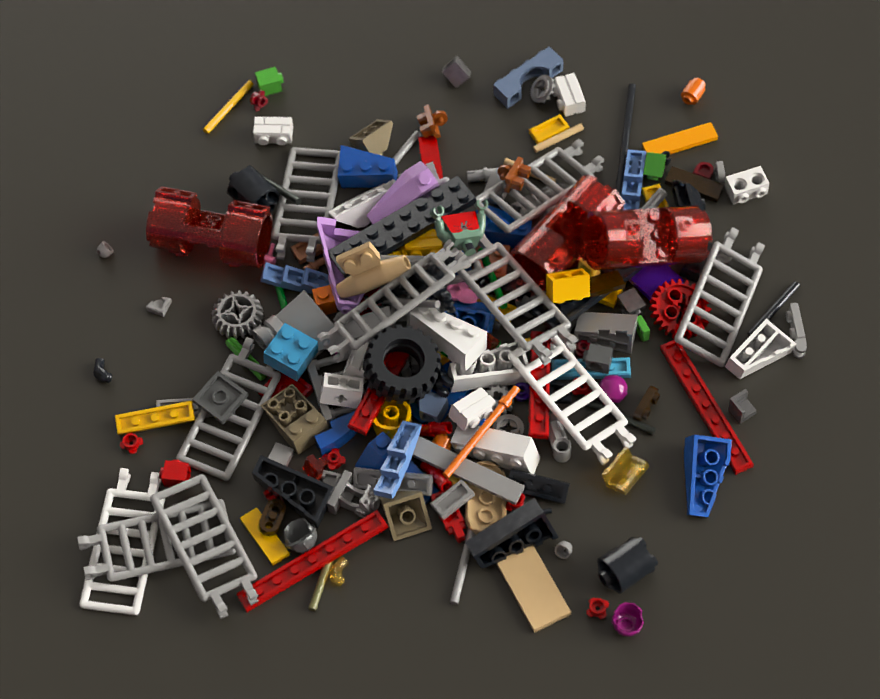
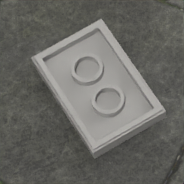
(304, 315)

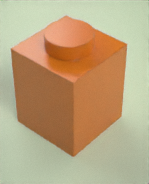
(324, 299)

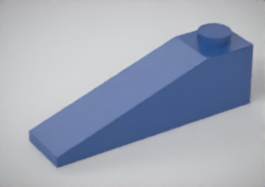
(376, 454)
(704, 469)

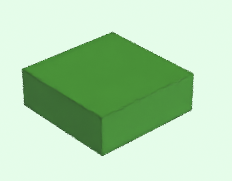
(642, 329)

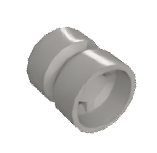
(265, 333)

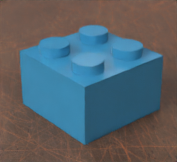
(290, 352)

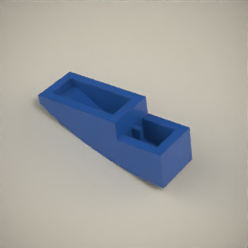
(336, 436)

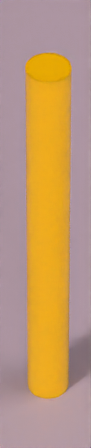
(232, 102)

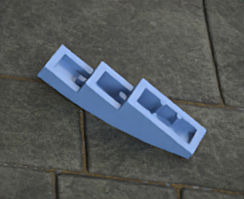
(633, 178)
(293, 278)
(398, 459)

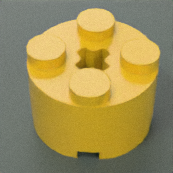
(391, 417)

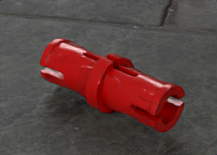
(434, 428)
(438, 477)

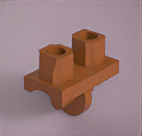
(430, 122)
(512, 173)

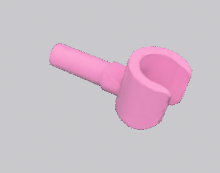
(269, 258)

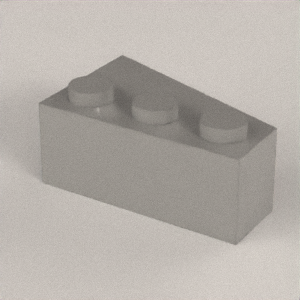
(607, 330)

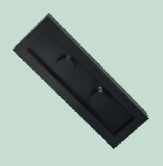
(541, 486)

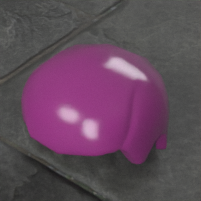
(614, 387)
(627, 619)

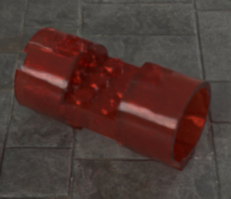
(180, 223)
(645, 237)
(555, 240)

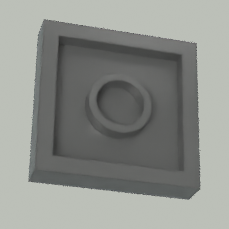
(220, 397)

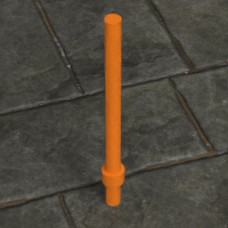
(503, 403)

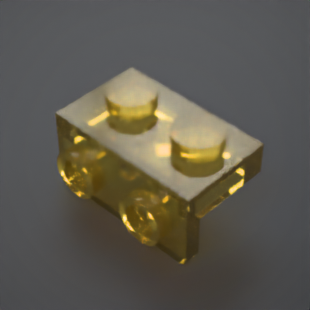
(624, 471)

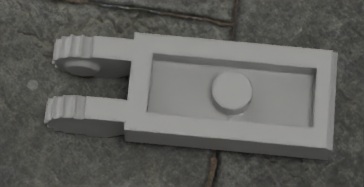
(796, 331)

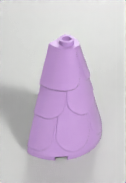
(329, 238)

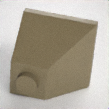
(373, 137)
(406, 514)

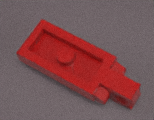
(454, 523)

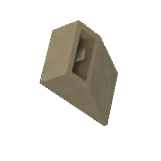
(295, 418)

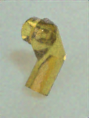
(336, 571)

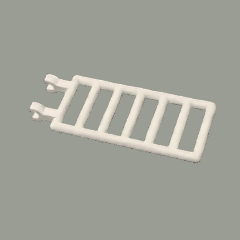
(595, 442)
(107, 510)

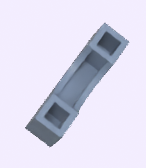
(508, 88)
(432, 407)

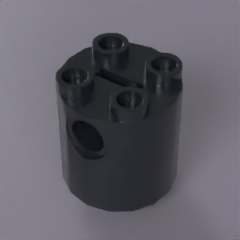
(253, 188)
(626, 565)

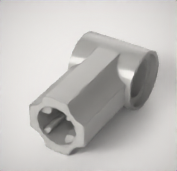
(559, 440)

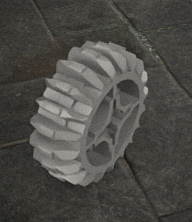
(225, 316)

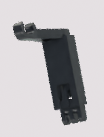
(417, 282)

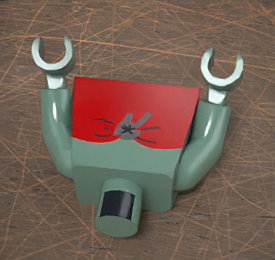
(462, 228)

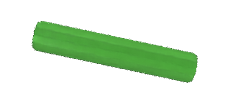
(236, 347)

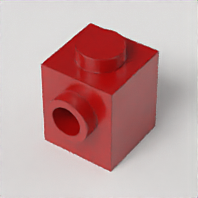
(174, 472)

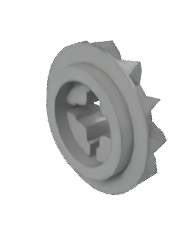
(541, 82)
(514, 422)

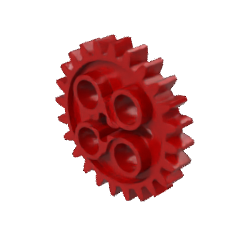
(664, 303)

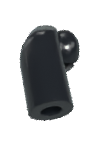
(99, 371)

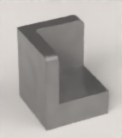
(456, 72)
(741, 407)

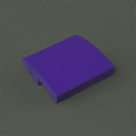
(651, 277)

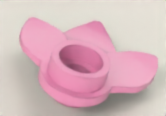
(462, 293)

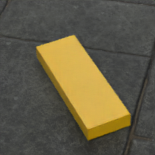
(270, 545)

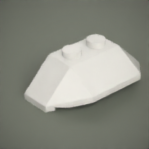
(355, 210)

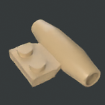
(367, 270)

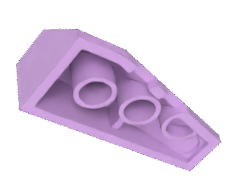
(408, 187)

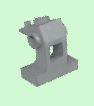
(344, 494)

